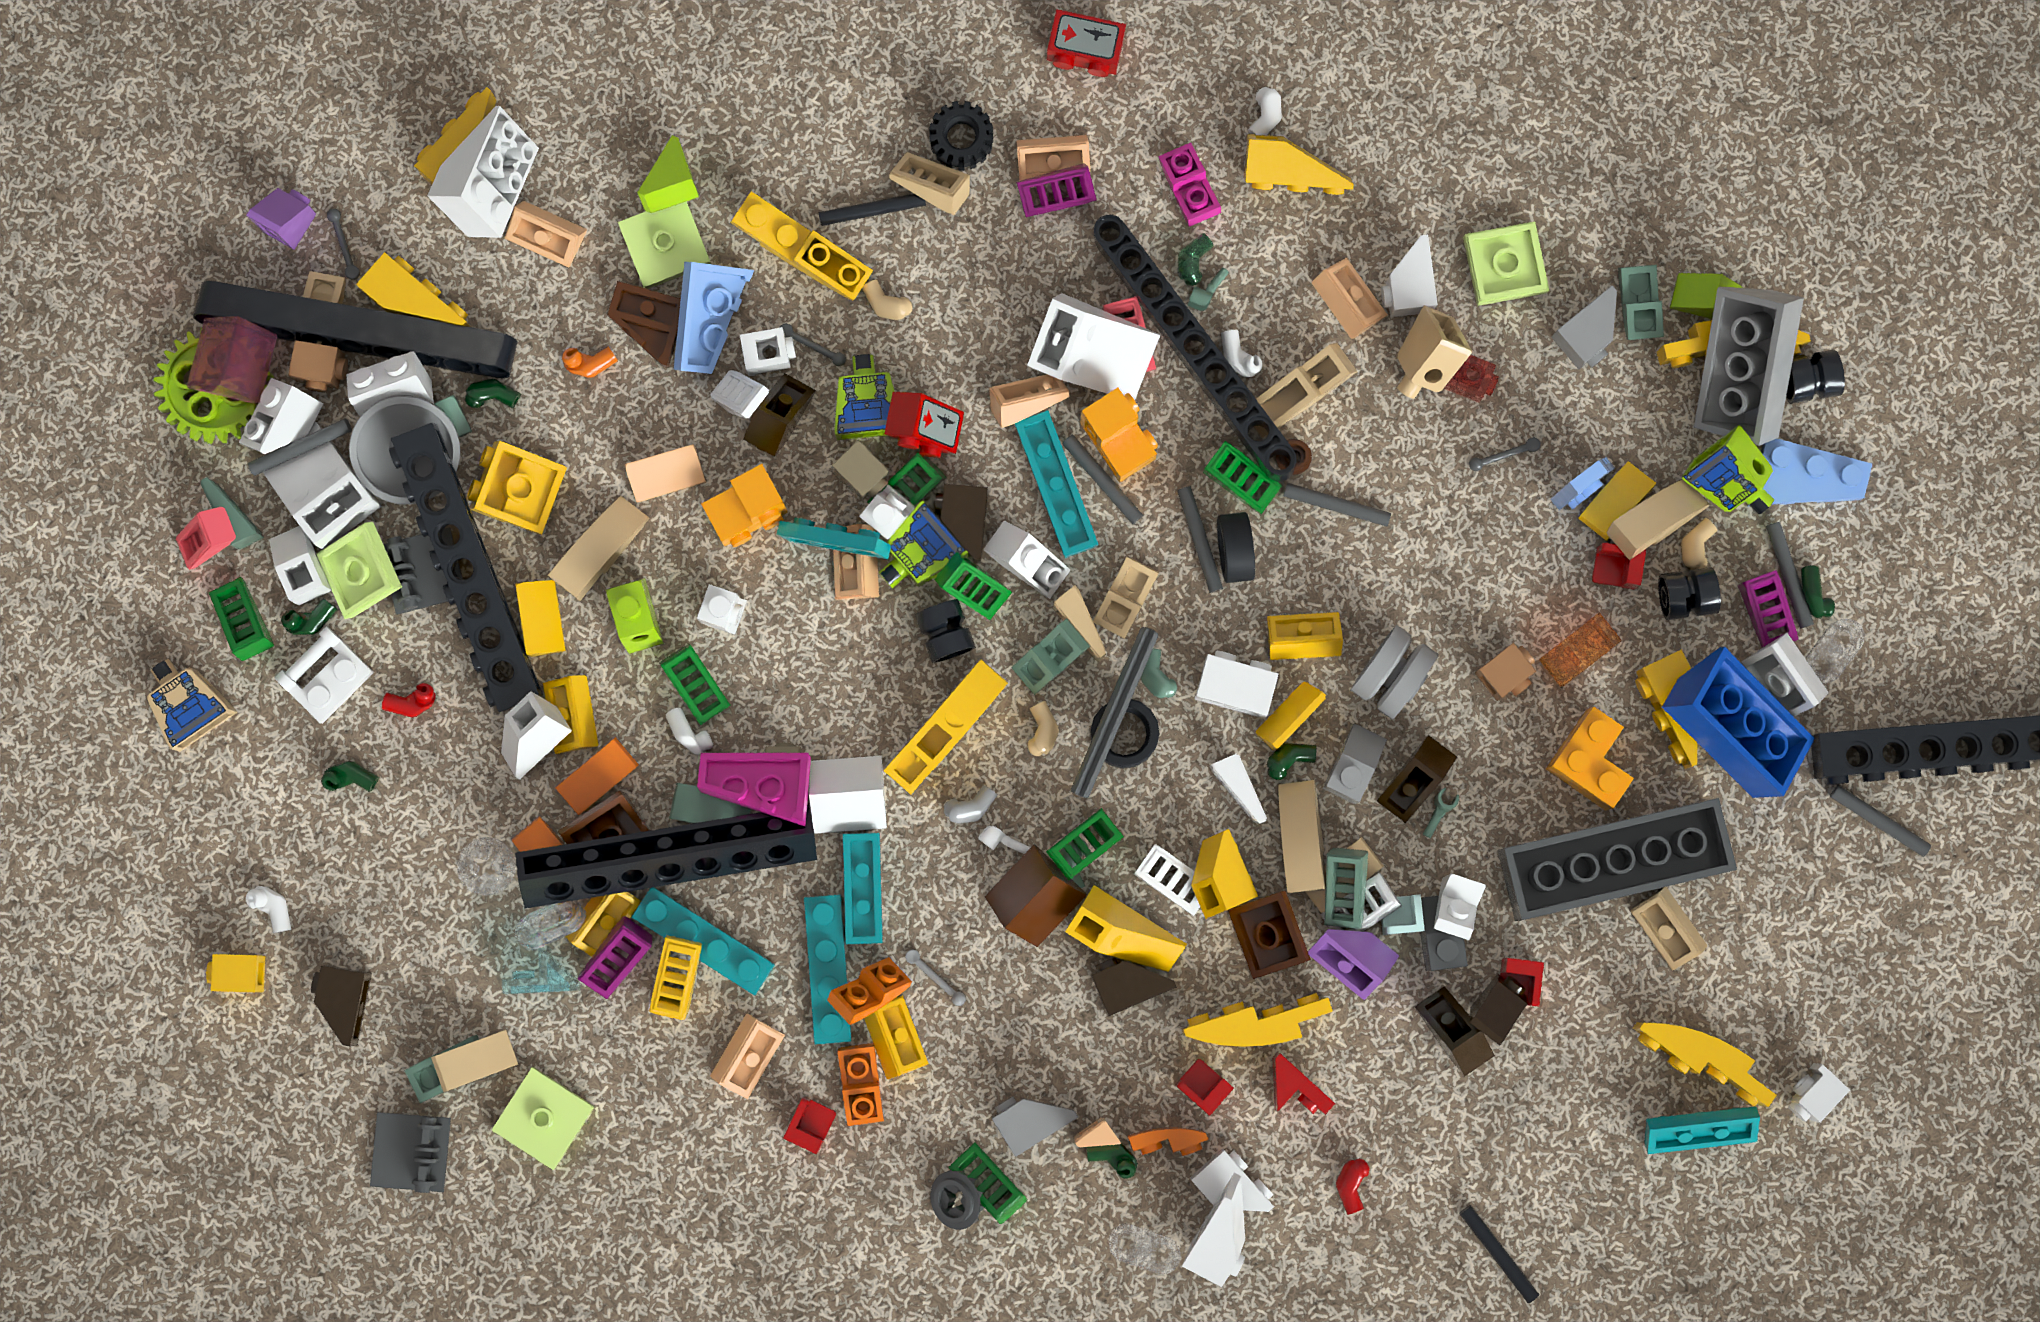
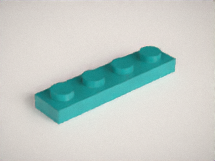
(1056, 484)
(718, 948)
(826, 966)

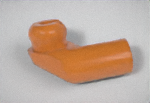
(587, 365)

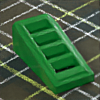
(1227, 450)
(908, 469)
(953, 571)
(251, 639)
(678, 657)
(1106, 830)
(1006, 1210)

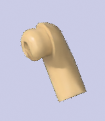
(886, 306)
(1693, 545)

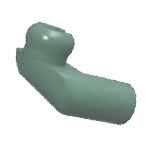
(1155, 679)

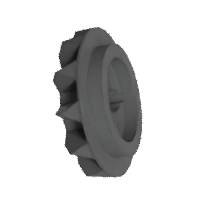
(943, 1199)

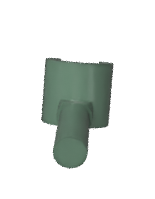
(1201, 298)
(1439, 812)

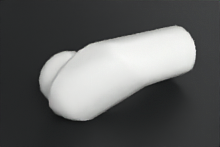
(1271, 113)

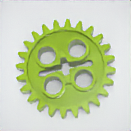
(225, 414)

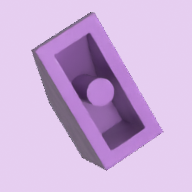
(283, 216)
(1354, 958)

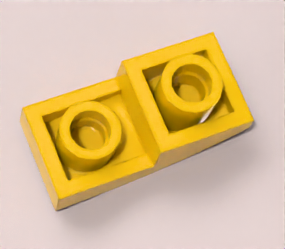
(1619, 495)

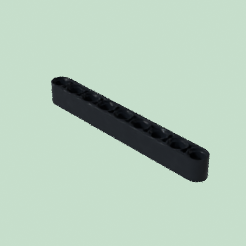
(361, 329)
(1191, 330)

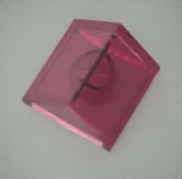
(232, 359)

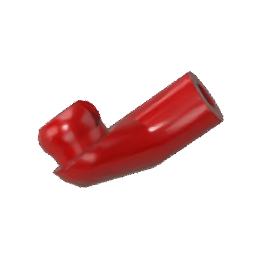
(413, 704)
(1348, 1183)

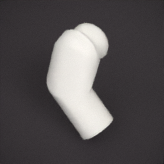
(1241, 362)
(684, 734)
(272, 904)

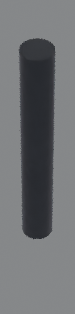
(870, 209)
(1499, 1254)

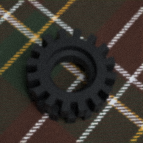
(961, 115)

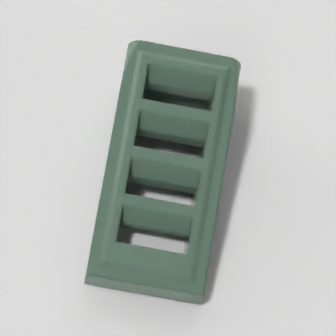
(244, 528)
(1333, 871)

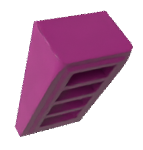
(1066, 174)
(1756, 615)
(632, 931)

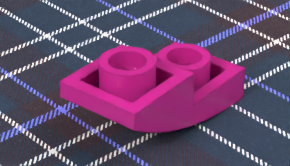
(1189, 184)

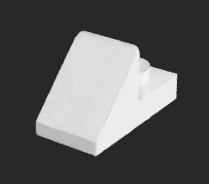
(1458, 905)

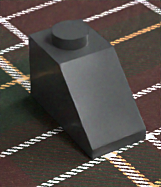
(1439, 948)

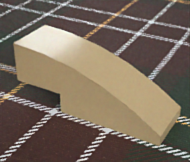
(1305, 386)
(1656, 518)
(598, 548)
(1301, 837)

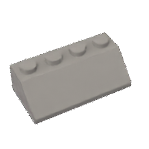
(1748, 362)

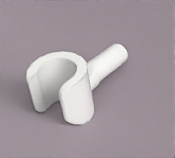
(993, 836)

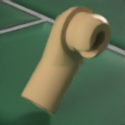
(1046, 732)

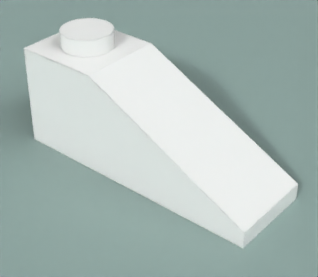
(1220, 1239)

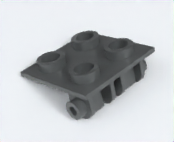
(415, 570)
(410, 1152)

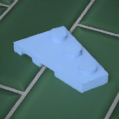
(706, 308)
(1812, 474)
(1583, 485)

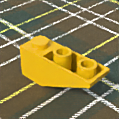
(454, 134)
(1282, 162)
(398, 292)
(1656, 684)
(1123, 933)

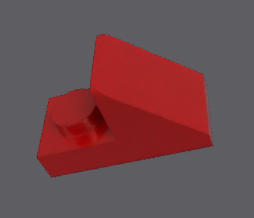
(1289, 1079)

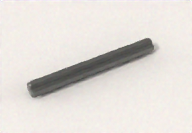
(1114, 712)

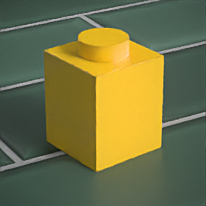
(236, 973)

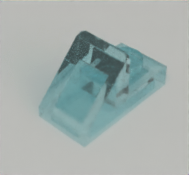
(552, 978)

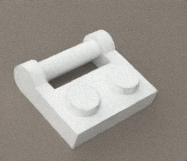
(332, 684)

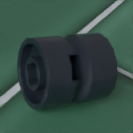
(1818, 375)
(1691, 593)
(945, 631)

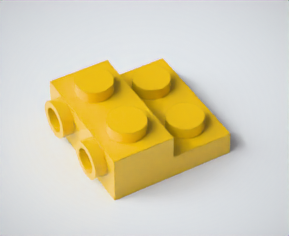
(516, 486)

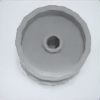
(1399, 675)

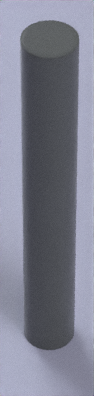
(299, 447)
(1102, 479)
(1337, 504)
(1200, 539)
(1789, 575)
(1880, 820)

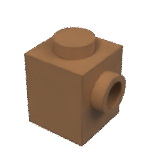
(317, 366)
(1507, 672)

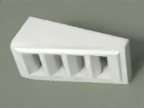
(739, 394)
(1237, 782)
(1147, 864)
(1391, 903)

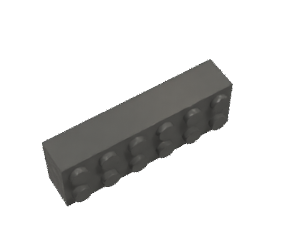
(1617, 859)

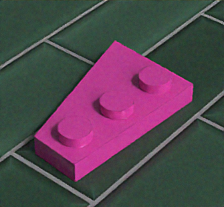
(759, 781)

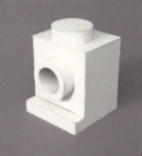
(757, 342)
(887, 511)
(721, 609)
(1817, 1094)

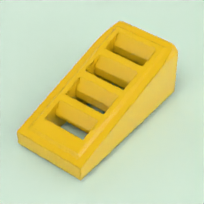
(659, 1002)

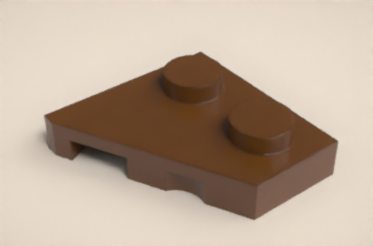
(647, 318)

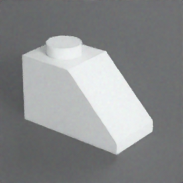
(1411, 282)

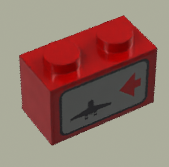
(1085, 43)
(924, 424)

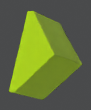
(669, 180)
(1697, 292)

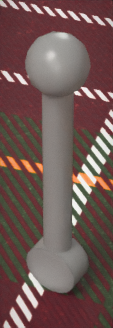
(913, 957)

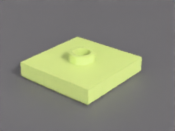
(663, 243)
(1506, 263)
(358, 570)
(543, 1118)

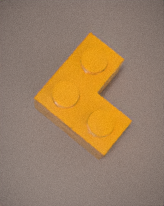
(1116, 435)
(745, 507)
(1582, 760)

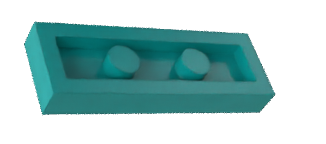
(834, 537)
(862, 888)
(1701, 1130)

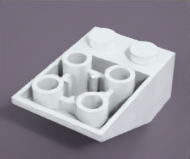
(485, 176)
(1092, 347)
(322, 493)

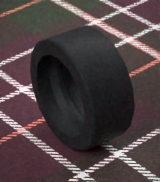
(1236, 547)
(1151, 740)

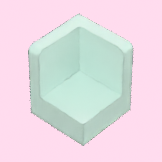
(1406, 918)

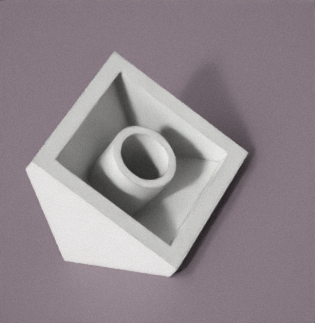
(1786, 675)
(847, 794)

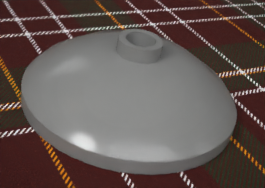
(372, 441)

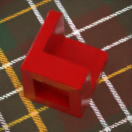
(1615, 569)
(1528, 974)
(1204, 1086)
(810, 1125)

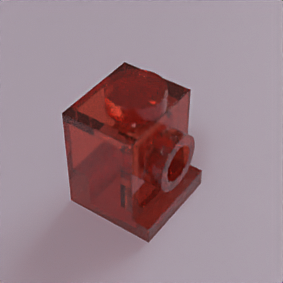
(1470, 388)

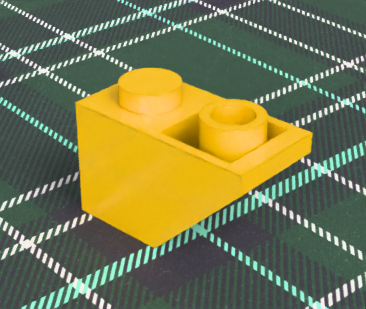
(1221, 876)

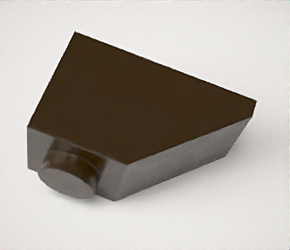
(778, 414)
(964, 515)
(1417, 779)
(1127, 985)
(342, 1000)
(1498, 1007)
(1454, 1032)

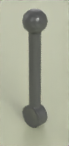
(351, 270)
(837, 358)
(1532, 445)

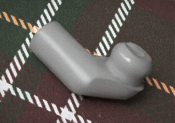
(970, 810)

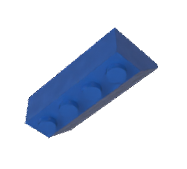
(1739, 724)

